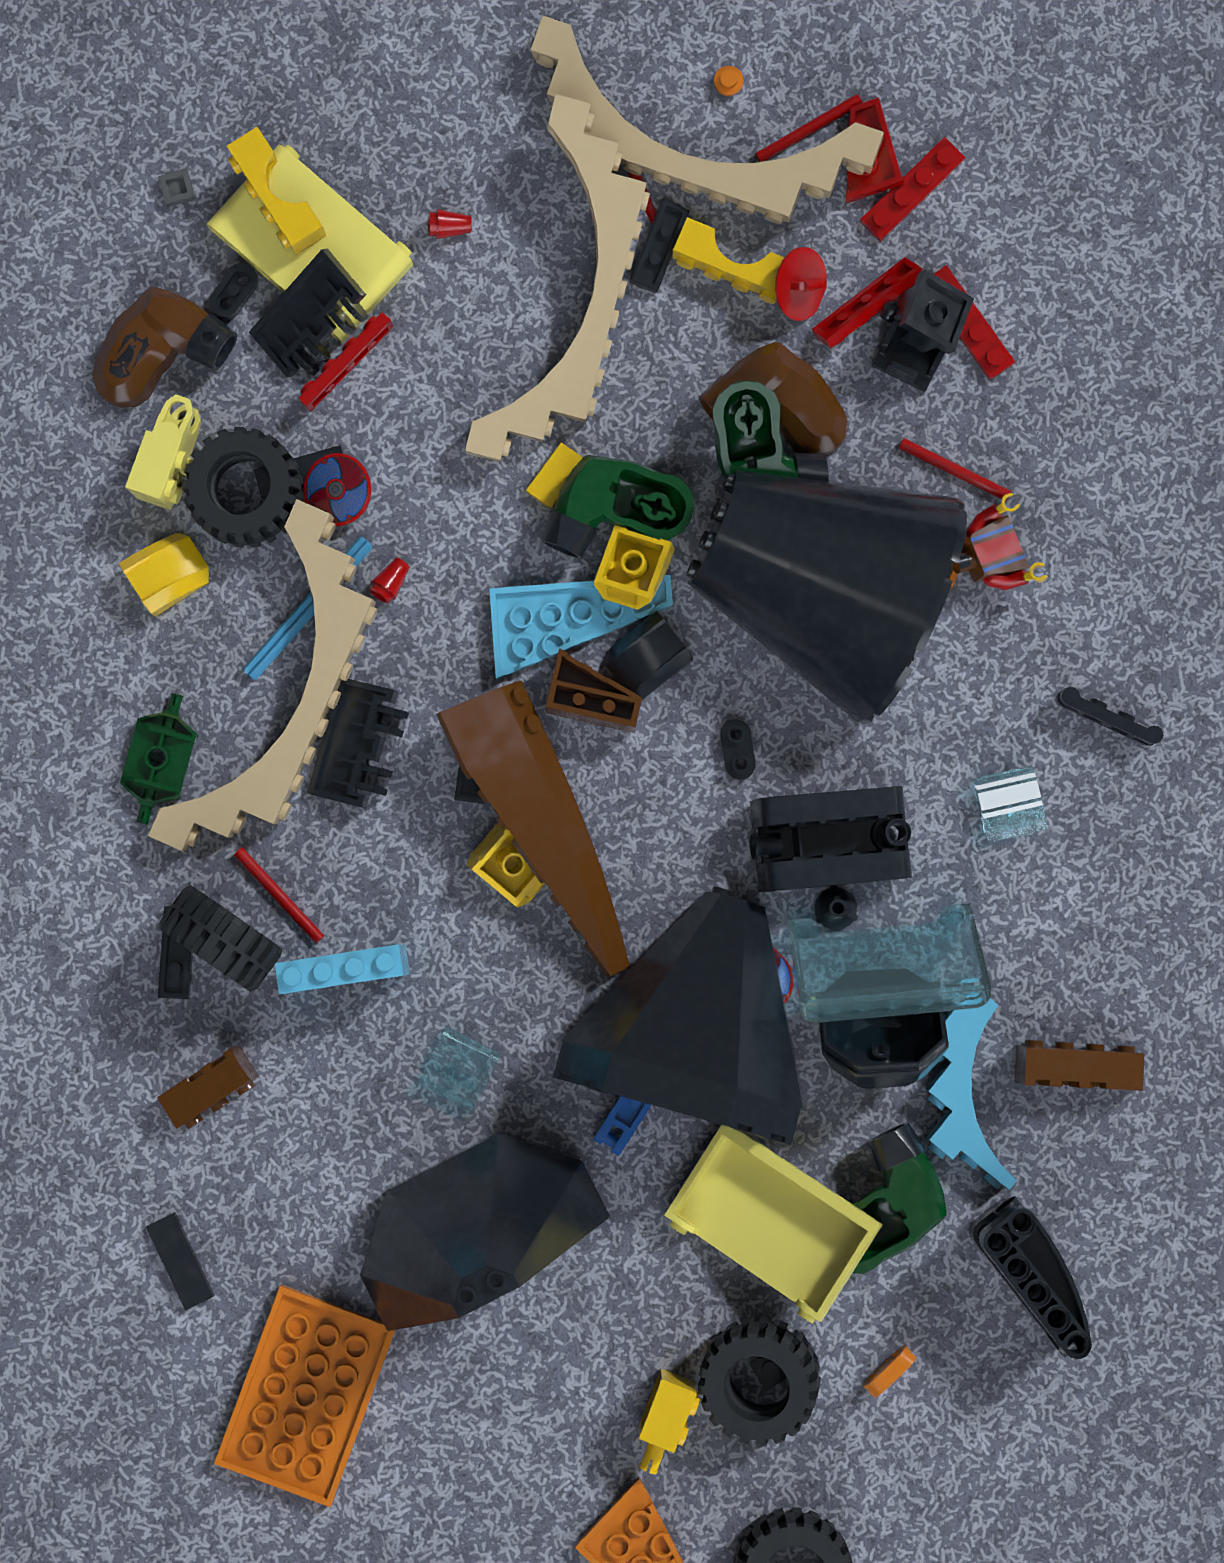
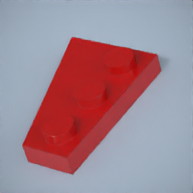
(886, 169)

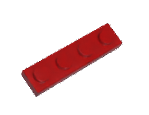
(916, 188)
(866, 303)
(979, 336)
(353, 352)

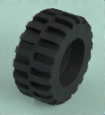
(219, 456)
(220, 938)
(747, 1418)
(789, 1530)

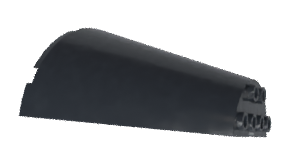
(832, 578)

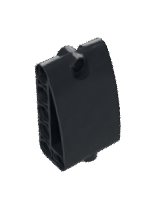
(829, 838)
(1034, 1273)

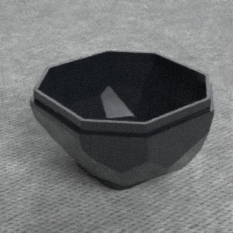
(908, 1044)

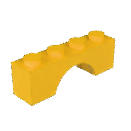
(256, 160)
(698, 249)

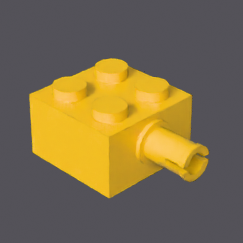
(666, 1417)

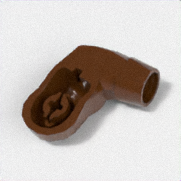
(808, 408)

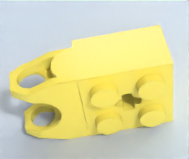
(164, 455)

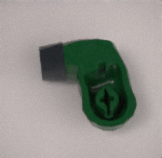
(749, 436)
(619, 495)
(906, 1202)

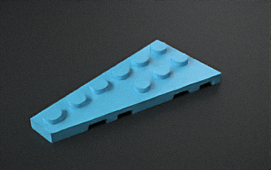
(540, 619)

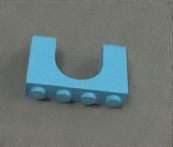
(342, 968)

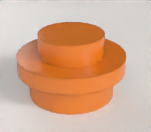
(728, 80)

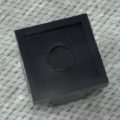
(932, 313)
(905, 361)

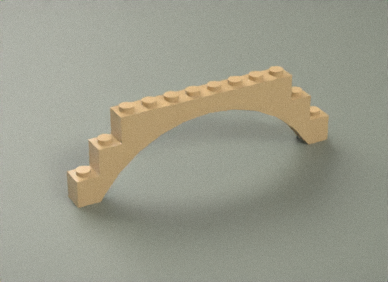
(760, 187)
(614, 212)
(339, 629)

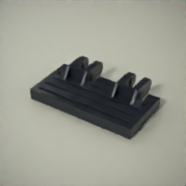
(303, 313)
(352, 741)

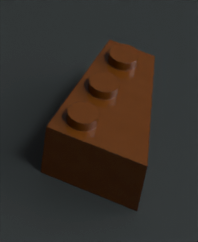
(590, 697)
(209, 1088)

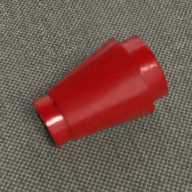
(448, 224)
(389, 581)

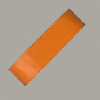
(889, 1371)

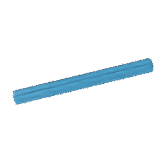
(295, 621)

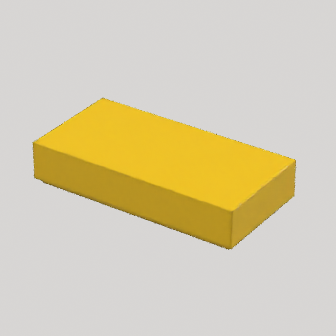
(553, 475)

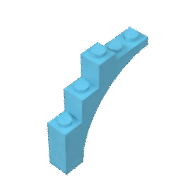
(953, 1089)

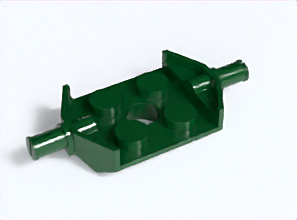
(161, 783)

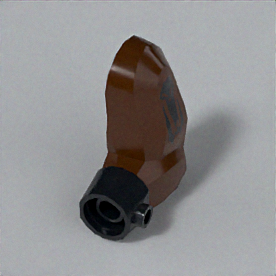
(147, 341)

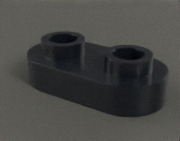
(231, 291)
(737, 749)

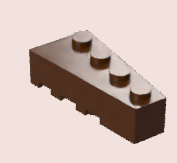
(1079, 1067)

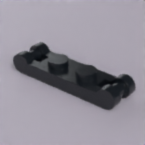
(1121, 722)

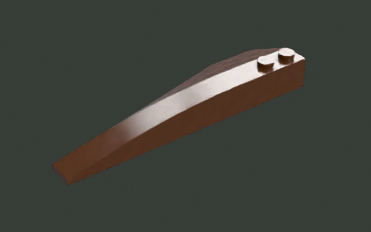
(519, 774)

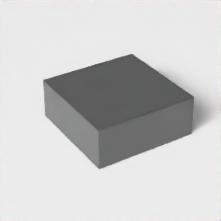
(177, 187)

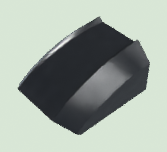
(647, 656)

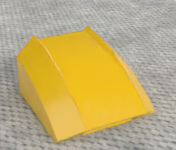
(632, 568)
(166, 572)
(504, 867)

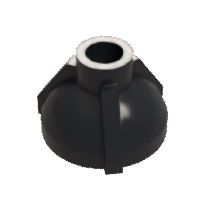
(825, 914)

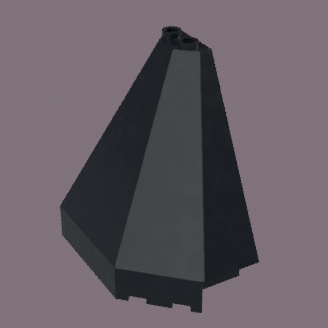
(697, 1025)
(476, 1228)

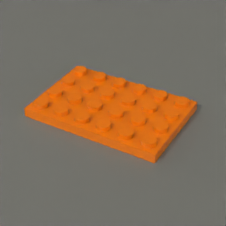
(305, 1395)

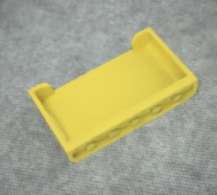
(354, 241)
(773, 1221)

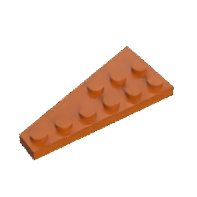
(630, 1532)

